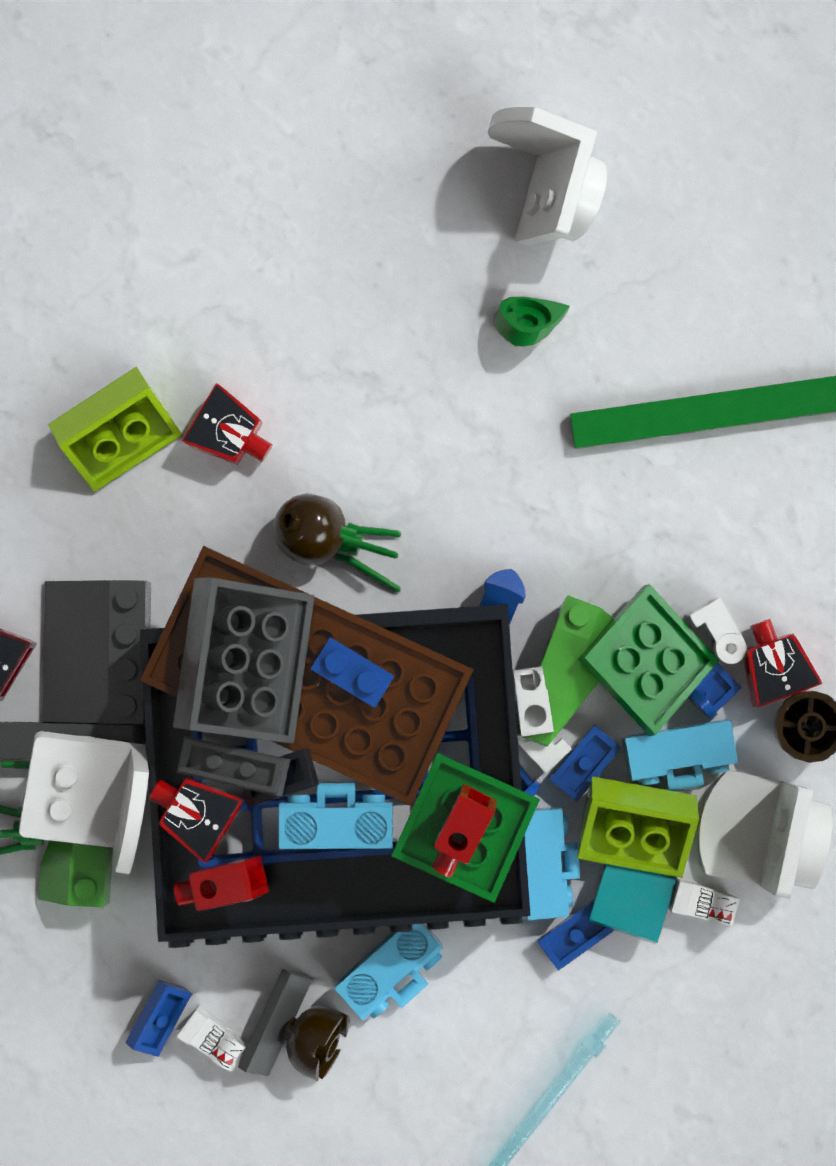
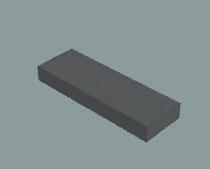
(233, 766)
(269, 1031)

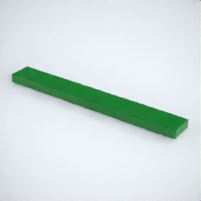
(703, 412)

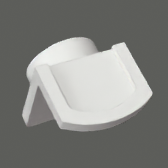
(565, 179)
(86, 793)
(764, 833)

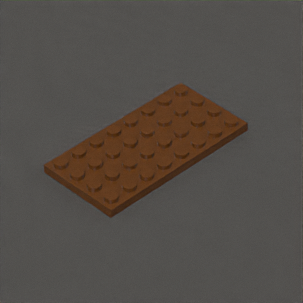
(375, 746)

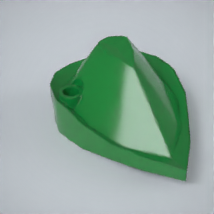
(528, 319)

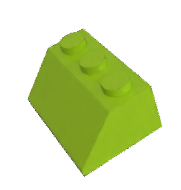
(114, 429)
(638, 827)

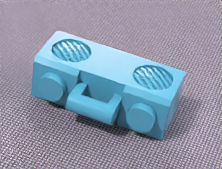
(697, 745)
(321, 827)
(546, 881)
(379, 972)

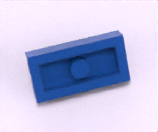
(352, 672)
(584, 761)
(572, 937)
(158, 1018)

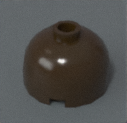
(309, 529)
(792, 716)
(314, 1040)

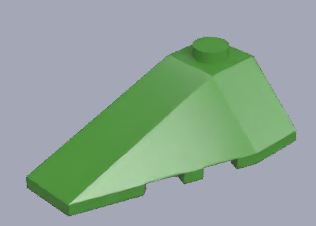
(564, 675)
(76, 874)

